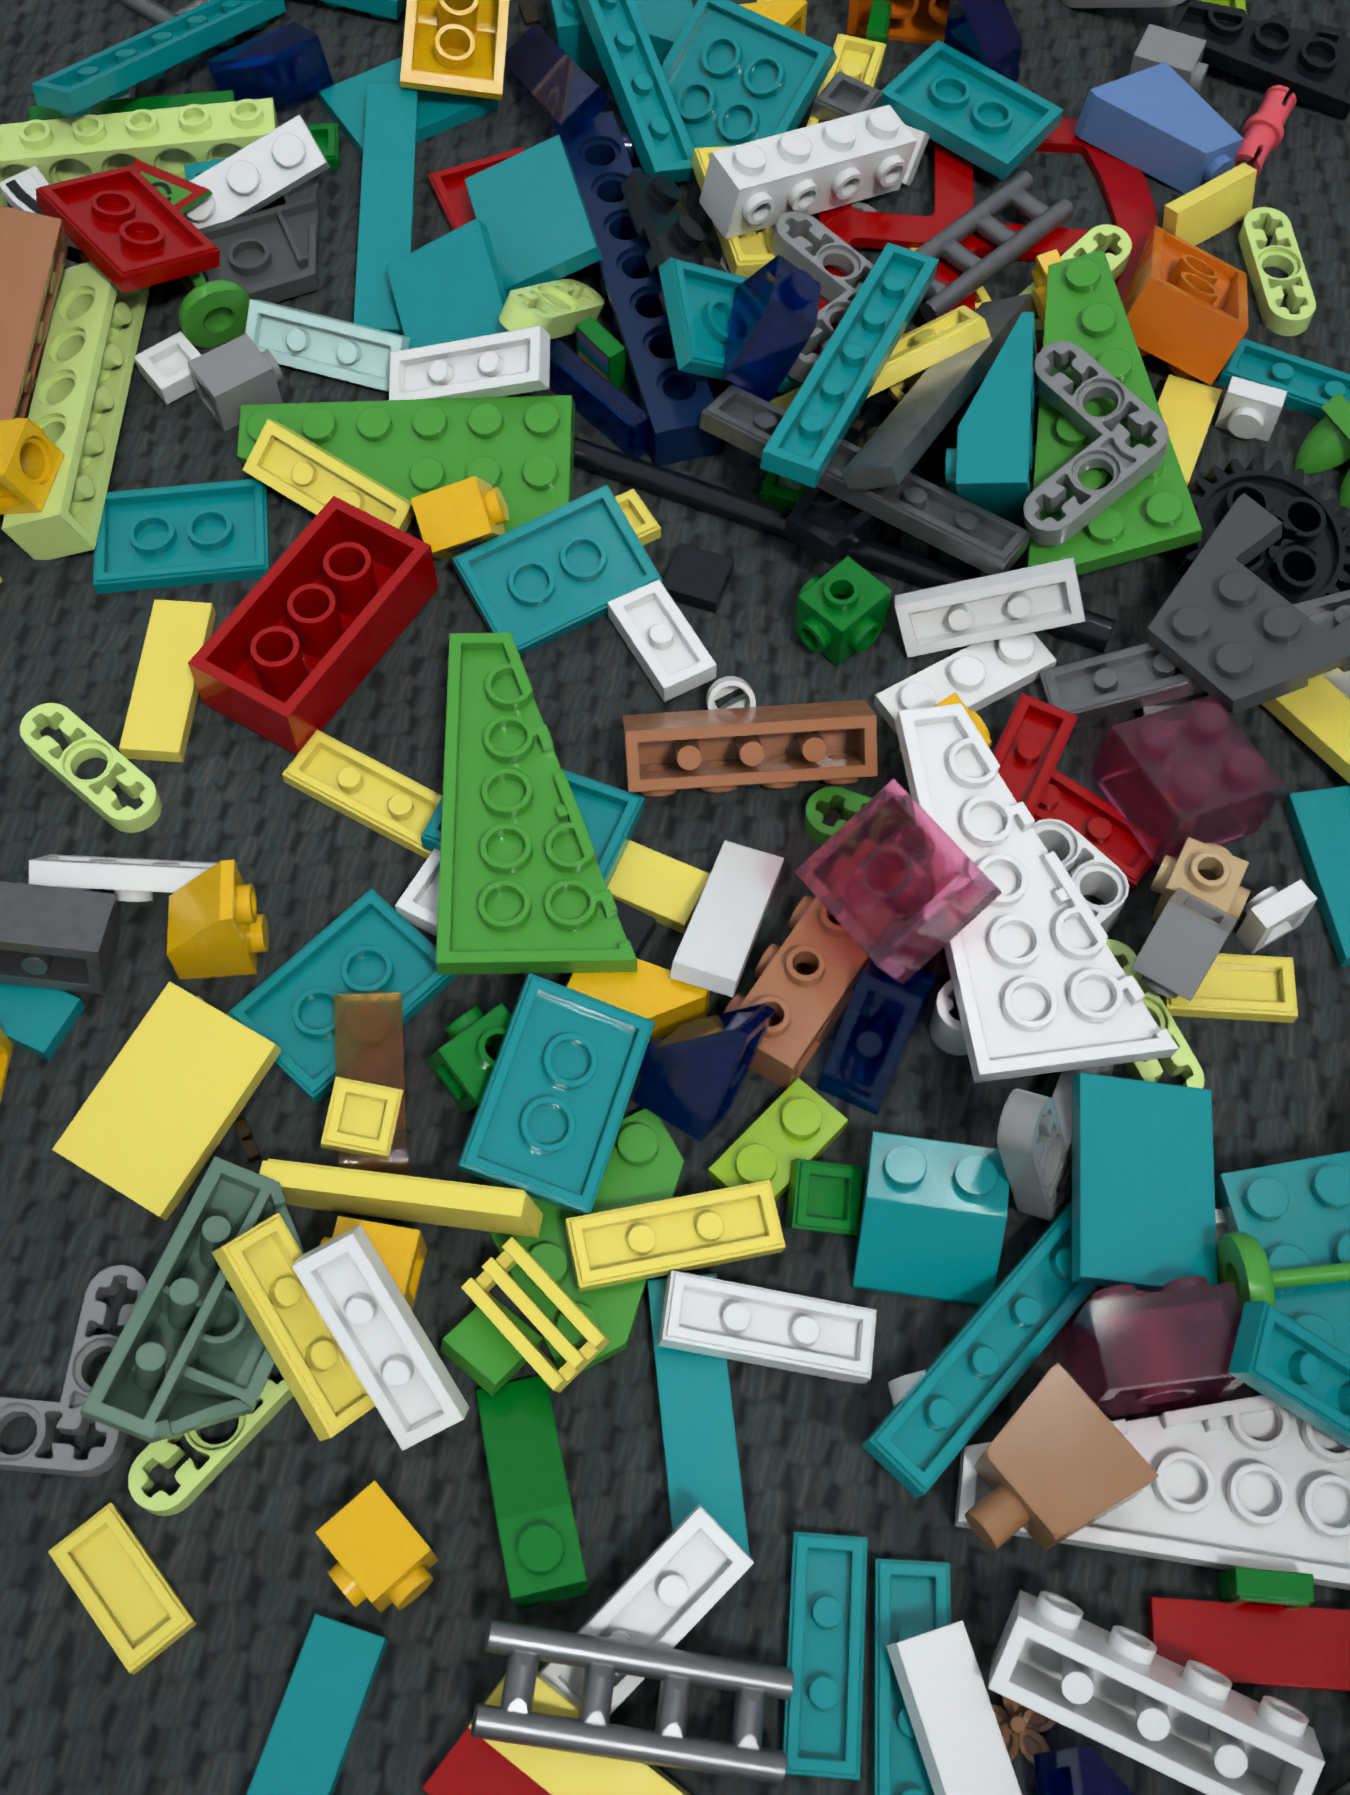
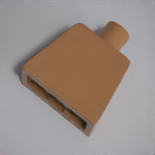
(1055, 1467)

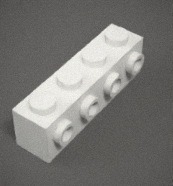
(806, 170)
(1149, 1706)

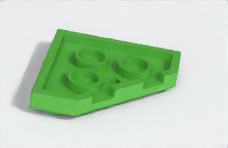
(639, 1171)

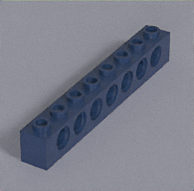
(670, 397)

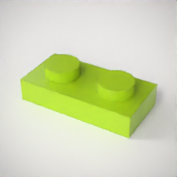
(792, 1128)

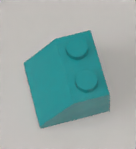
(931, 1219)

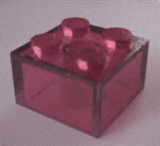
(1185, 777)
(897, 882)
(1155, 1346)

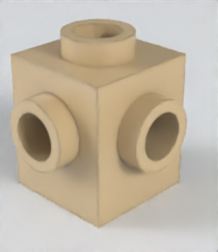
(1205, 872)

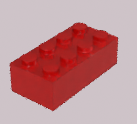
(315, 625)

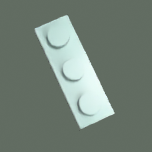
(324, 343)

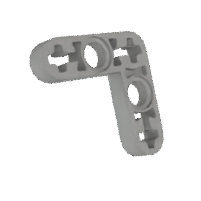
(810, 248)
(1109, 444)
(1037, 1145)
(86, 1347)

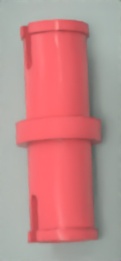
(1265, 128)

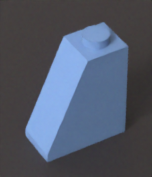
(1159, 128)

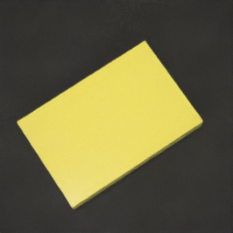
(167, 1100)

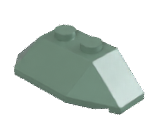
(188, 1343)

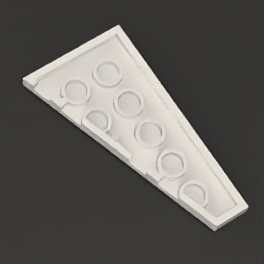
(1035, 964)
(1231, 1491)

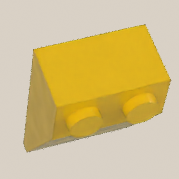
(455, 47)

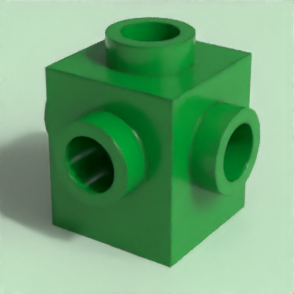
(842, 611)
(463, 1061)

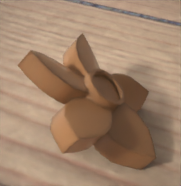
(1021, 1729)

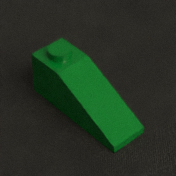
(531, 1494)

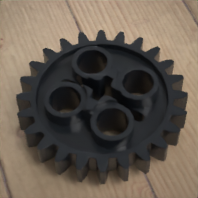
(1312, 553)

